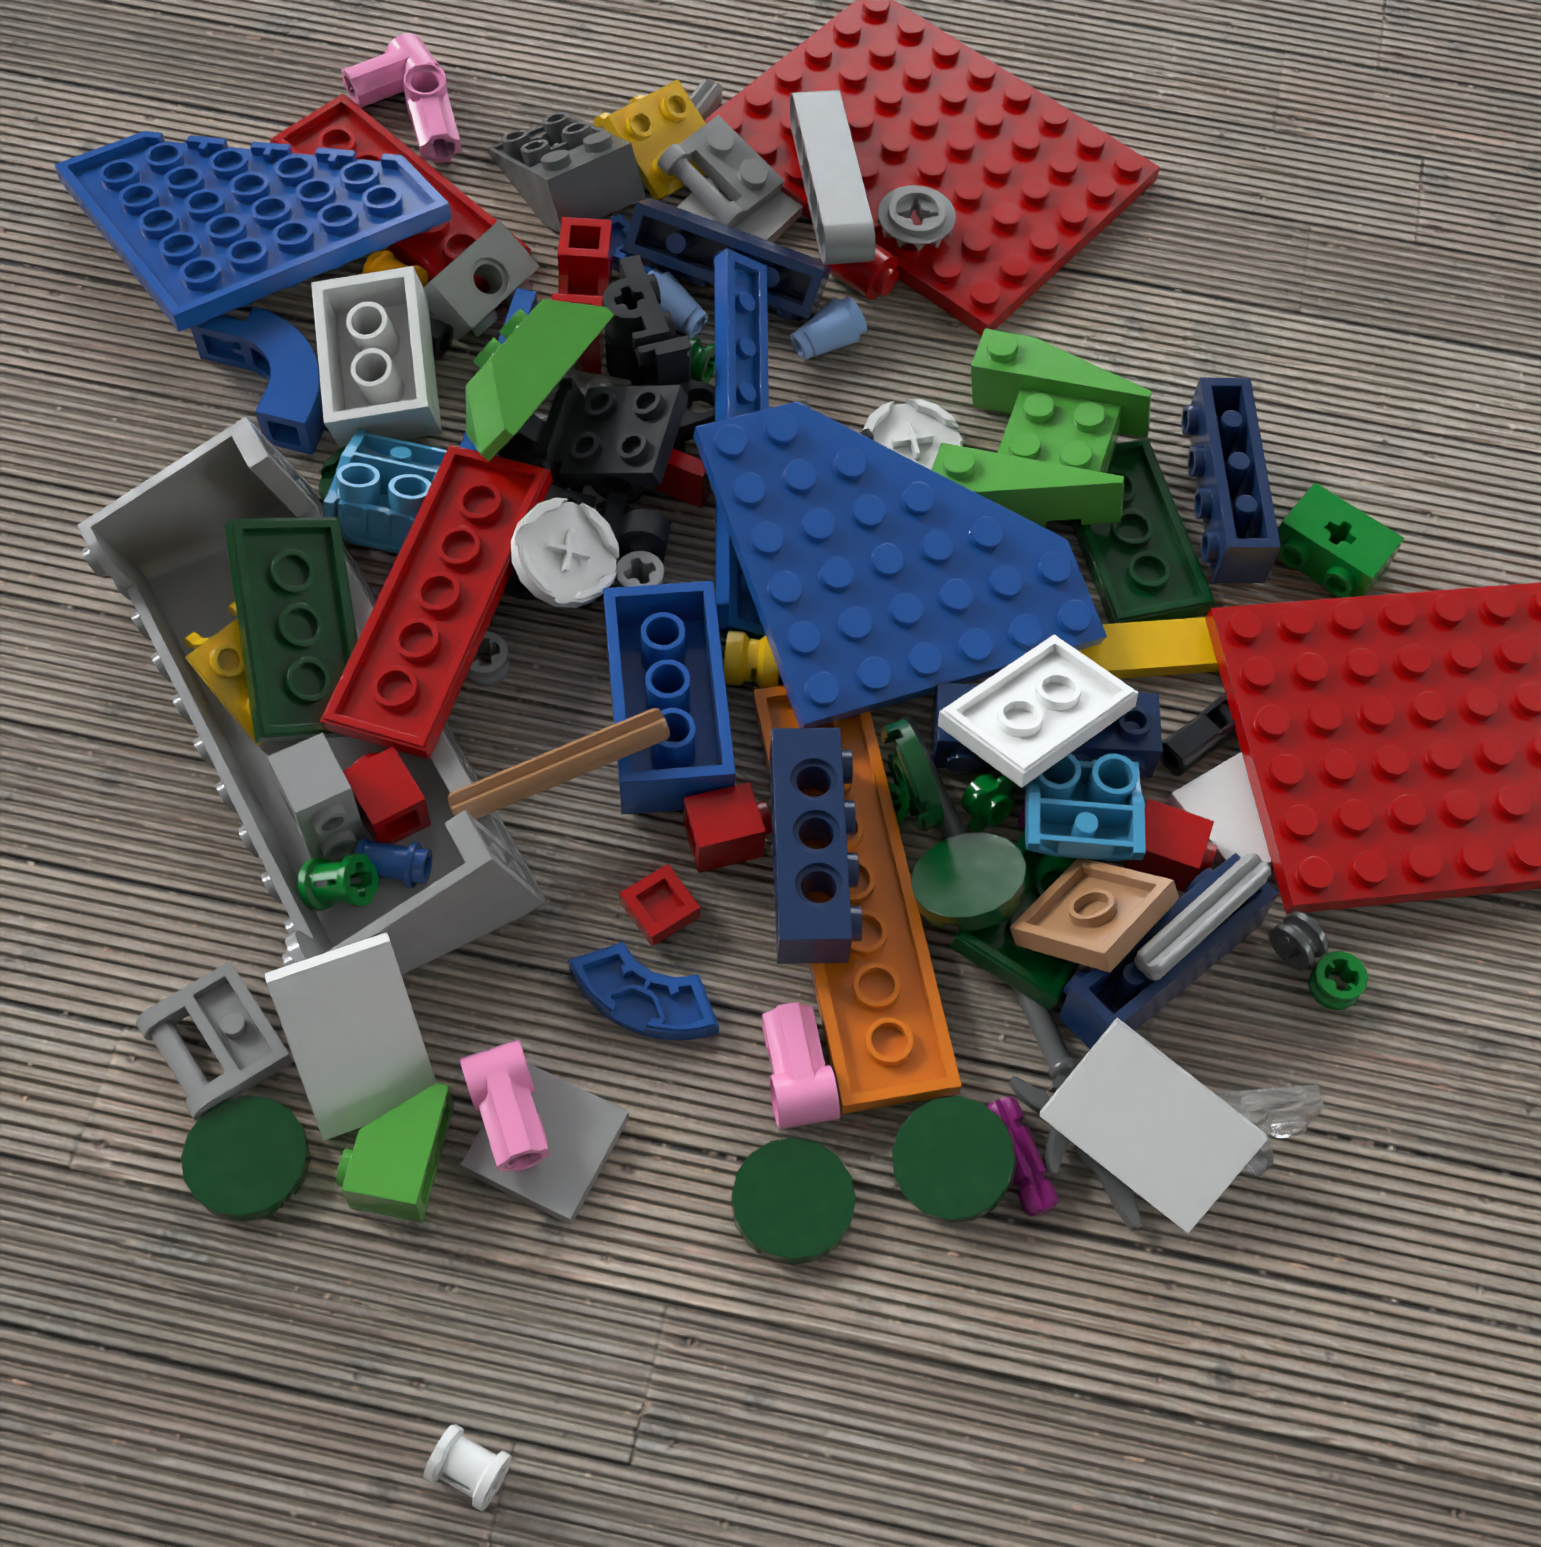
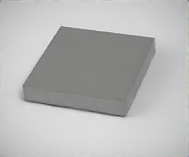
(579, 1137)

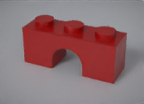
(585, 273)

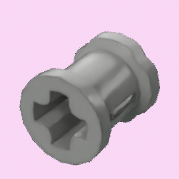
(639, 569)

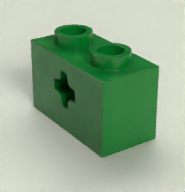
(1336, 543)

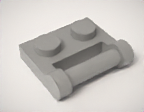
(729, 165)
(232, 1029)

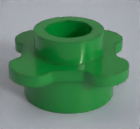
(988, 801)

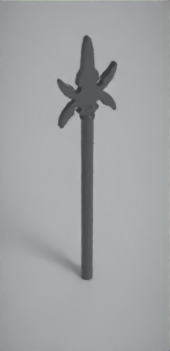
(1050, 1043)

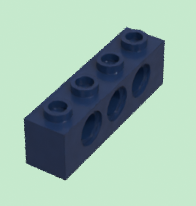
(804, 928)

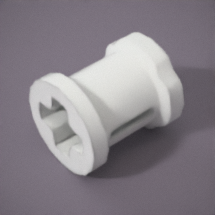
(467, 1467)

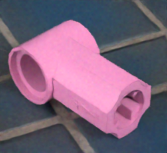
(384, 74)
(431, 112)
(800, 1083)
(502, 1093)

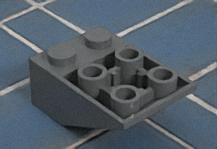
(569, 169)

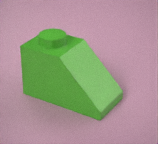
(398, 1157)

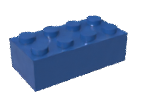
(670, 659)

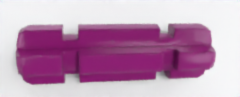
(1036, 1193)

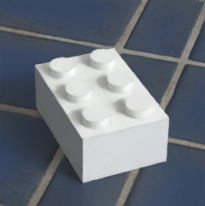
(376, 355)

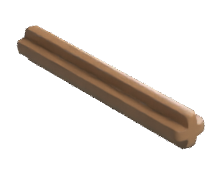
(560, 764)

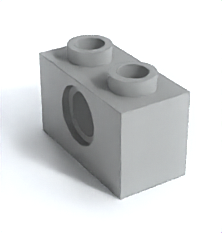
(498, 260)
(318, 798)

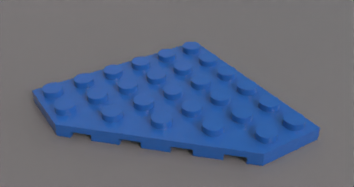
(232, 224)
(879, 567)

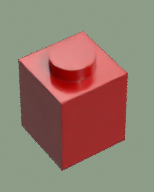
(387, 796)
(726, 826)
(1175, 844)

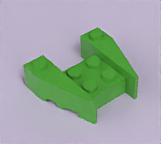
(1057, 433)

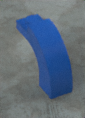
(271, 346)

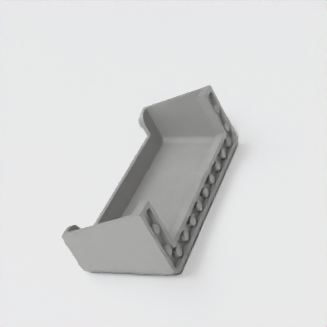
(172, 560)

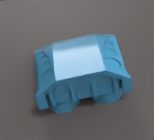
(380, 488)
(1087, 810)

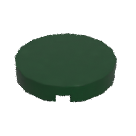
(913, 775)
(970, 881)
(245, 1158)
(954, 1159)
(793, 1200)

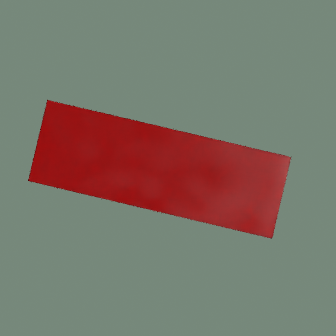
(348, 127)
(435, 604)

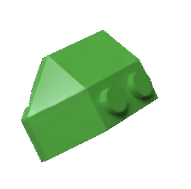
(526, 368)

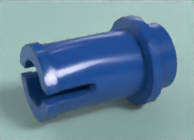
(398, 862)

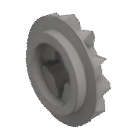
(933, 211)

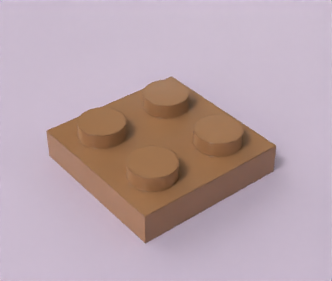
(1094, 913)

